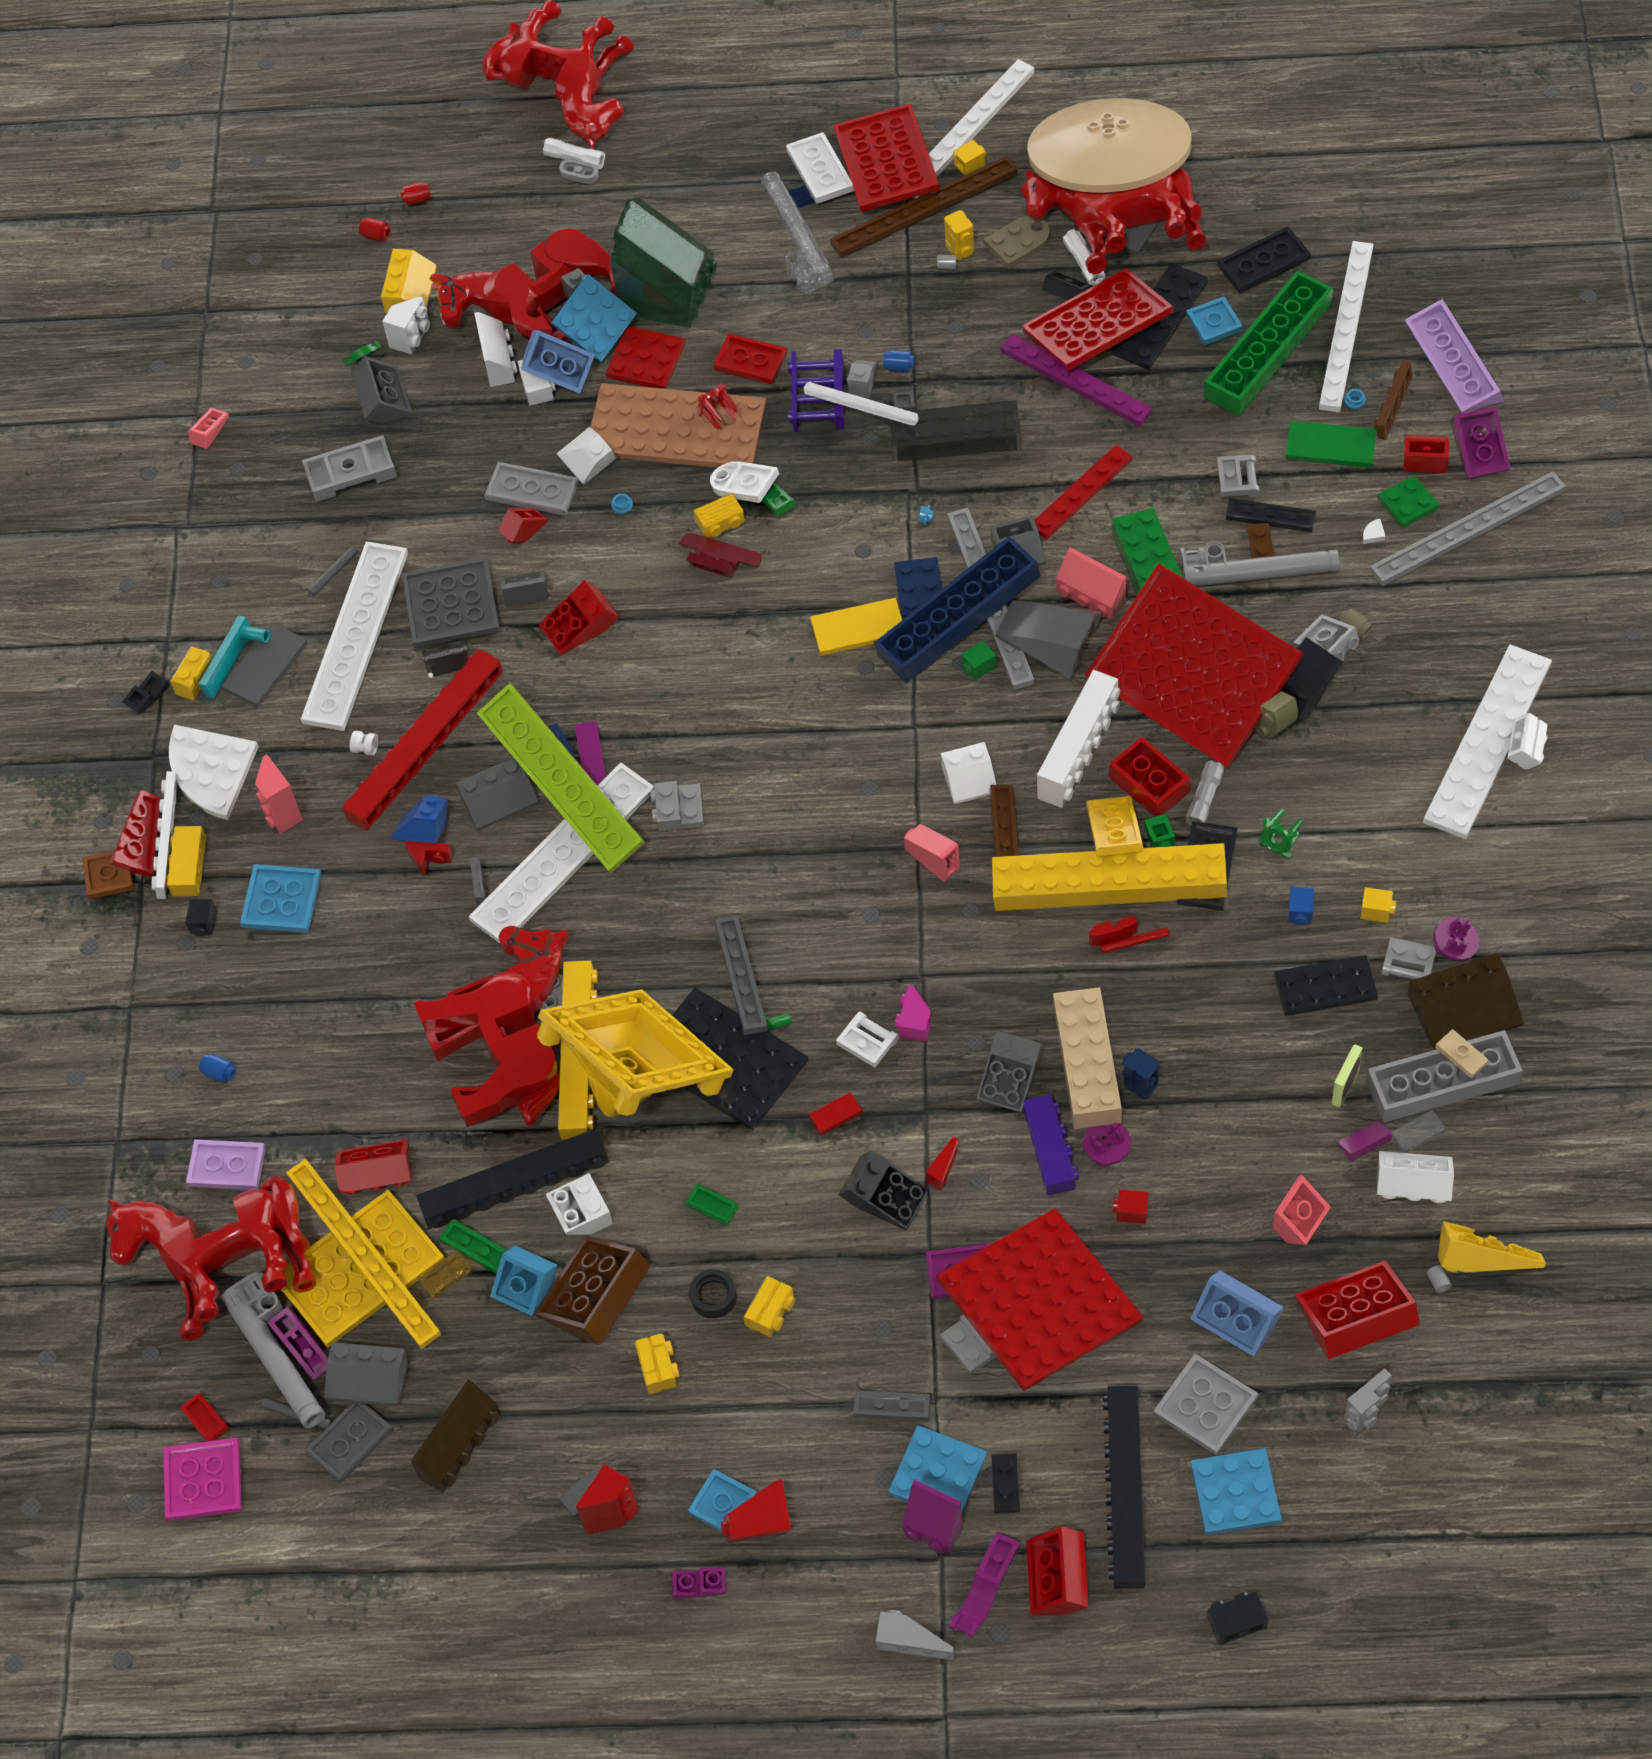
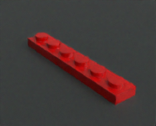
(1082, 491)

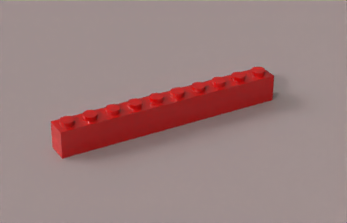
(422, 739)

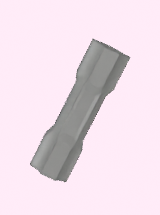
(1205, 793)

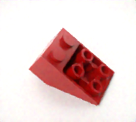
(578, 618)

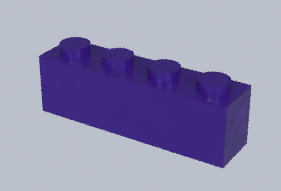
(1049, 1144)

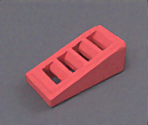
(210, 426)

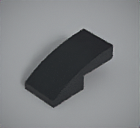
(147, 693)

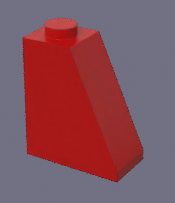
(759, 1516)

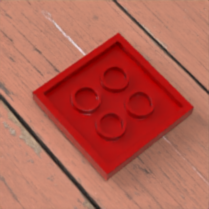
(645, 358)

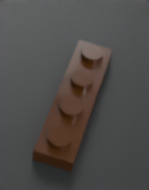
(1394, 399)
(1003, 820)

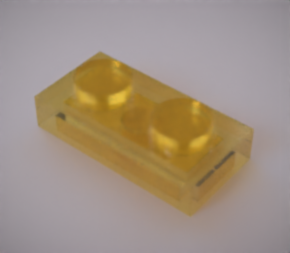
(445, 1274)

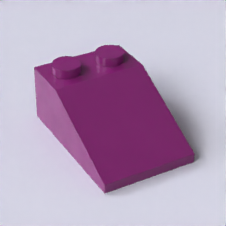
(1480, 442)
(932, 1518)

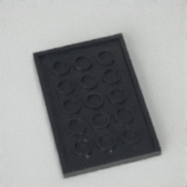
(760, 1060)

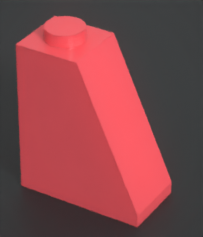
(933, 851)

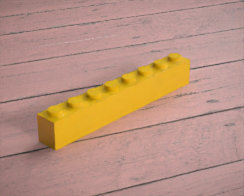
(574, 1088)

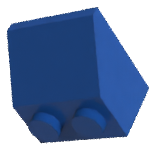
(423, 821)

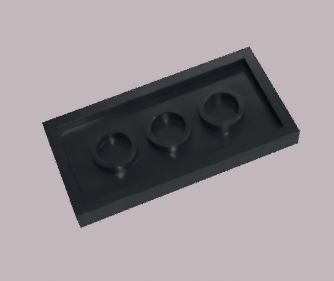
(1264, 259)
(1205, 834)
(1325, 985)

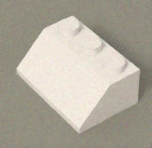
(495, 350)
(1415, 1176)

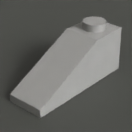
(904, 1635)

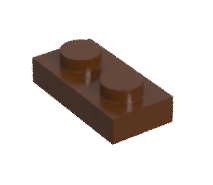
(1260, 540)

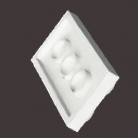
(819, 168)

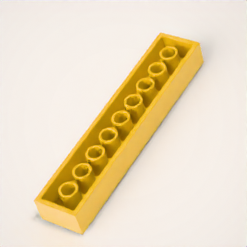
(1109, 879)

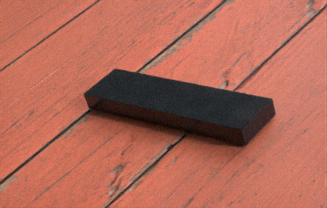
(1275, 515)

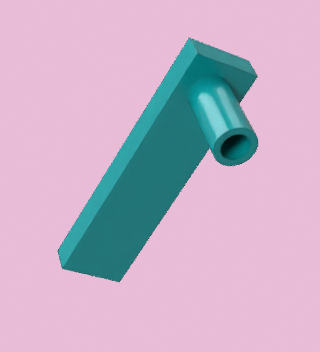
(228, 654)

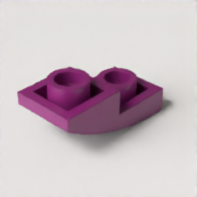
(699, 1583)

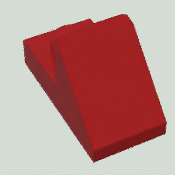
(424, 852)

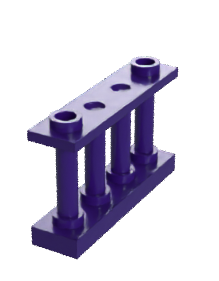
(837, 381)

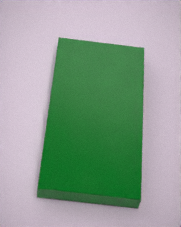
(1331, 444)

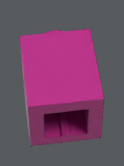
(915, 1016)

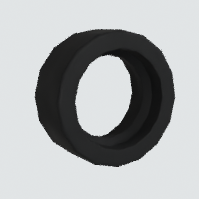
(710, 1276)

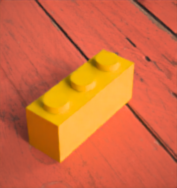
(186, 861)

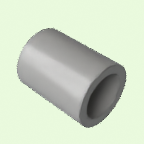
(946, 262)
(1439, 1279)

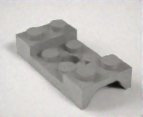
(328, 474)

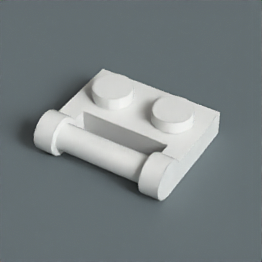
(864, 1045)

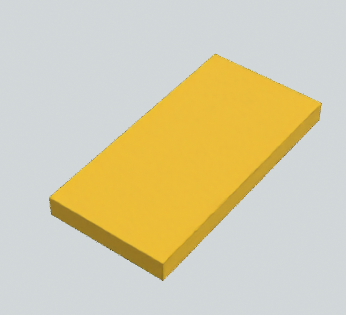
(854, 626)
(1114, 826)

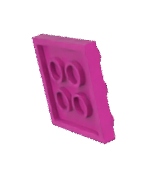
(202, 1479)

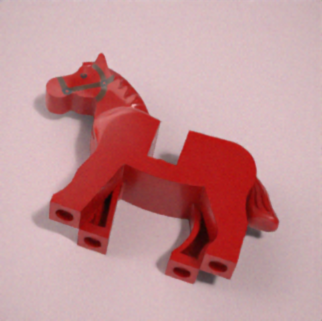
(506, 1018)

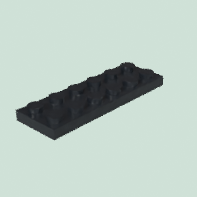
(1181, 290)

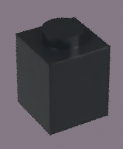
(201, 916)

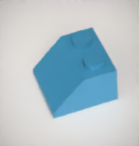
(523, 1280)

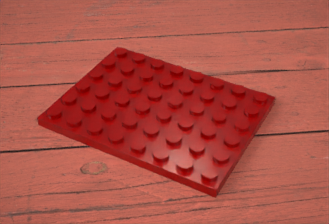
(1195, 664)

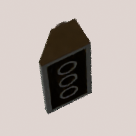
(455, 1437)

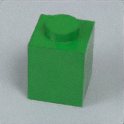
(978, 660)

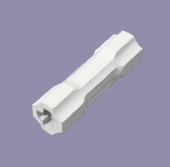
(560, 149)
(1077, 246)

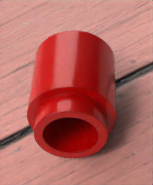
(415, 193)
(374, 229)

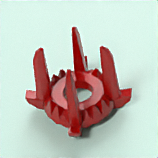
(709, 402)

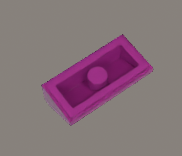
(1365, 1140)

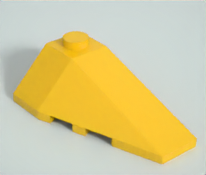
(1471, 1253)

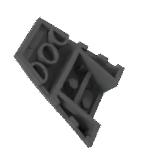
(1048, 633)

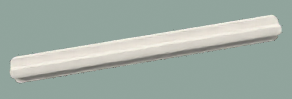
(861, 403)

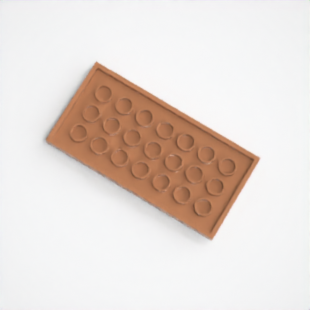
(667, 429)

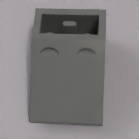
(1010, 1070)

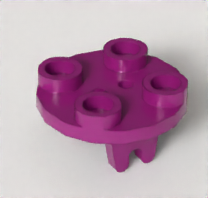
(1454, 948)
(1097, 1148)

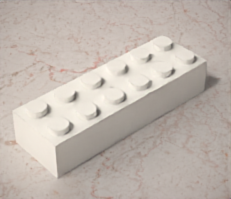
(1078, 739)

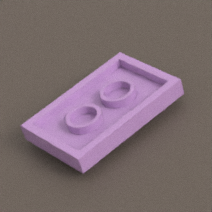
(225, 1164)

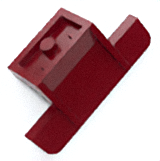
(717, 555)

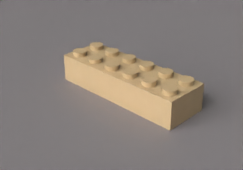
(1087, 1058)

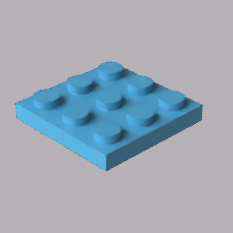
(593, 318)
(280, 898)
(940, 1464)
(1235, 1491)

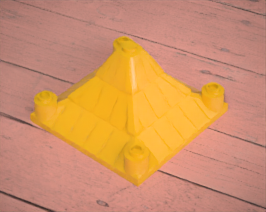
(632, 1049)

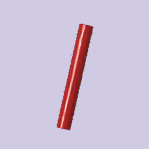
(1134, 940)

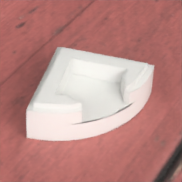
(1373, 532)

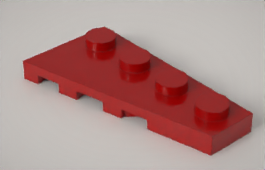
(138, 838)

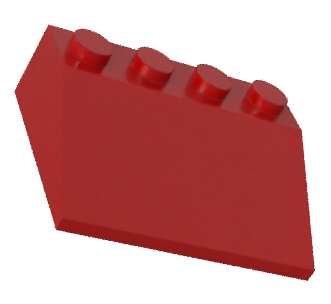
(1358, 1309)

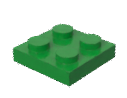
(1408, 501)

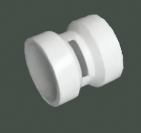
(364, 743)

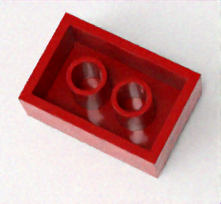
(1149, 777)

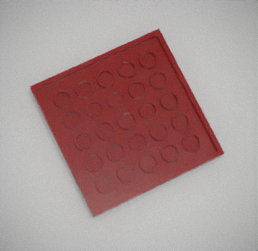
(1039, 1299)

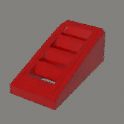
(940, 1168)

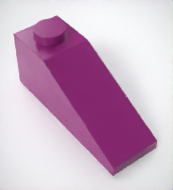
(299, 1341)

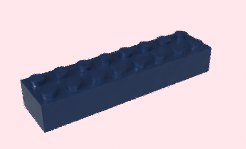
(957, 609)

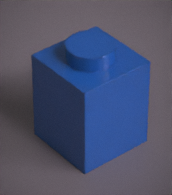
(1300, 905)

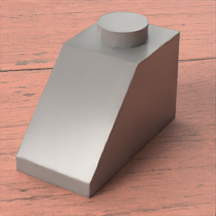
(861, 378)

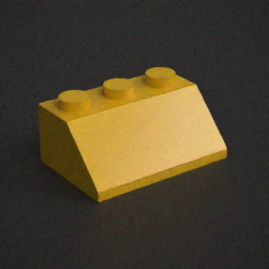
(407, 278)

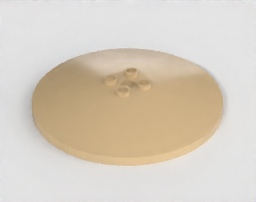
(1109, 145)

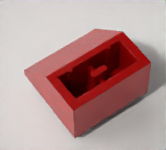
(1425, 453)

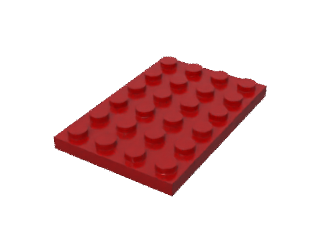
(886, 157)
(1097, 319)

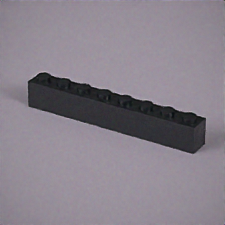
(512, 1179)
(1126, 1487)

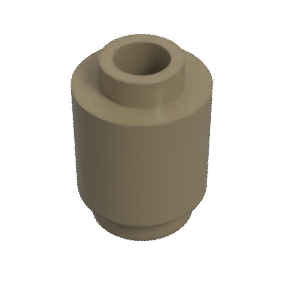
(1357, 620)

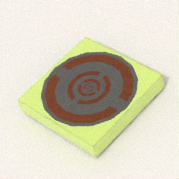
(1346, 1075)

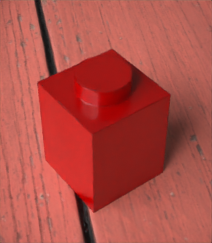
(1131, 1206)

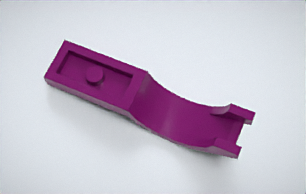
(985, 1585)

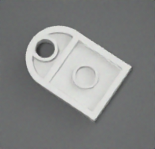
(744, 480)

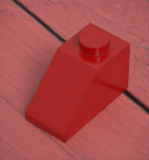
(521, 524)

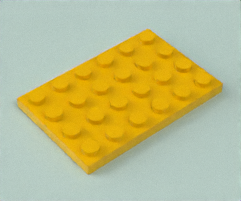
(342, 1292)

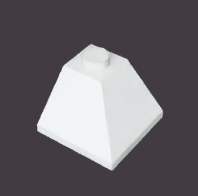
(587, 455)

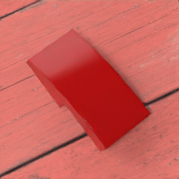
(1107, 933)

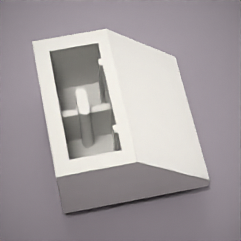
(406, 324)
(580, 1207)

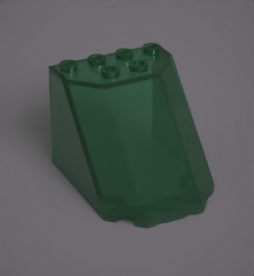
(659, 266)

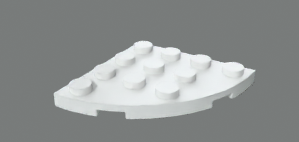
(210, 767)

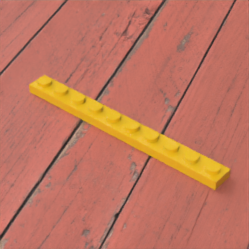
(363, 1254)

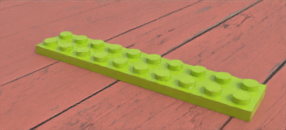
(560, 778)

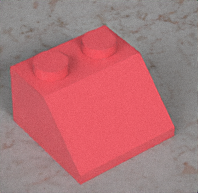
(1300, 1213)

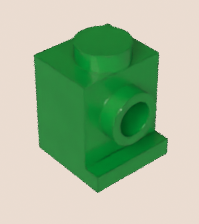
(1159, 831)

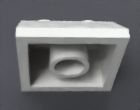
(968, 772)

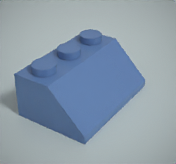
(557, 361)
(1236, 1312)

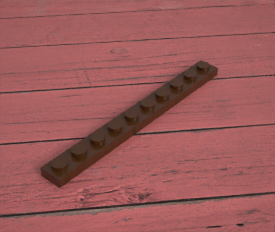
(923, 206)

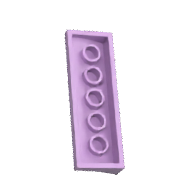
(1453, 358)

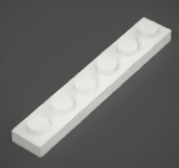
(165, 826)

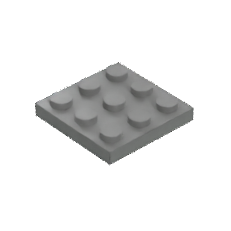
(1205, 1404)

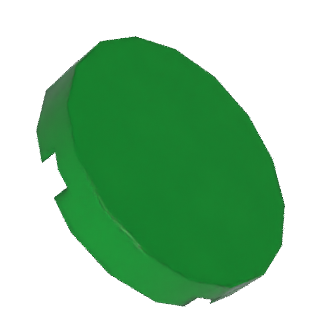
(360, 353)

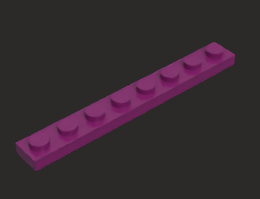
(1076, 380)

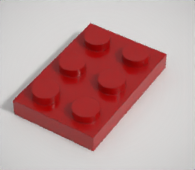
(750, 358)

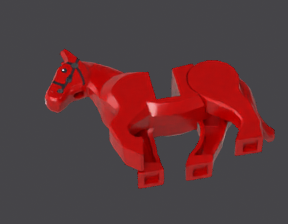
(514, 295)

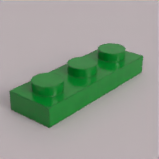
(472, 1245)

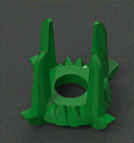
(1288, 837)

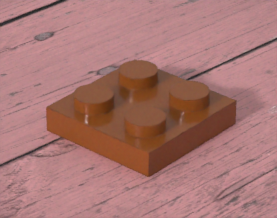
(103, 878)

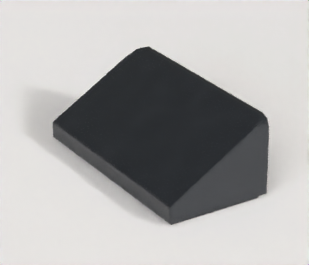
(1064, 285)

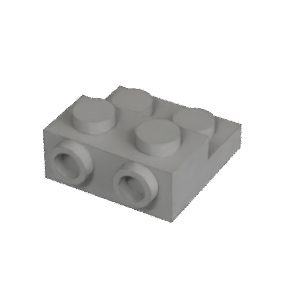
(1331, 635)
(677, 806)
(967, 1345)
(1364, 1404)

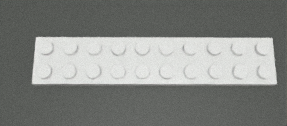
(354, 636)
(1486, 742)
(553, 861)

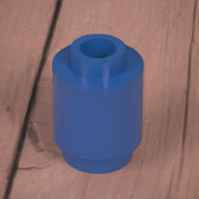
(898, 361)
(217, 1068)

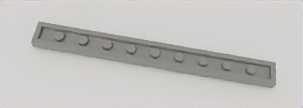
(1467, 528)
(972, 550)

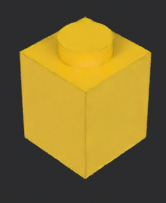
(969, 157)
(1377, 905)

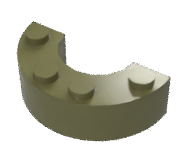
(1277, 715)

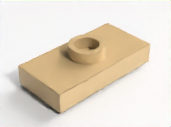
(1462, 1053)

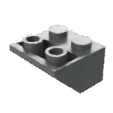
(1023, 532)

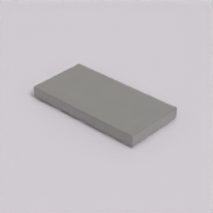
(531, 488)

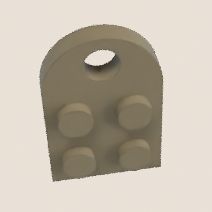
(1018, 240)

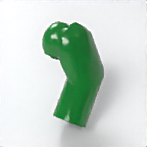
(778, 1021)

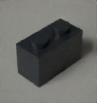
(1005, 1483)
(1237, 1617)

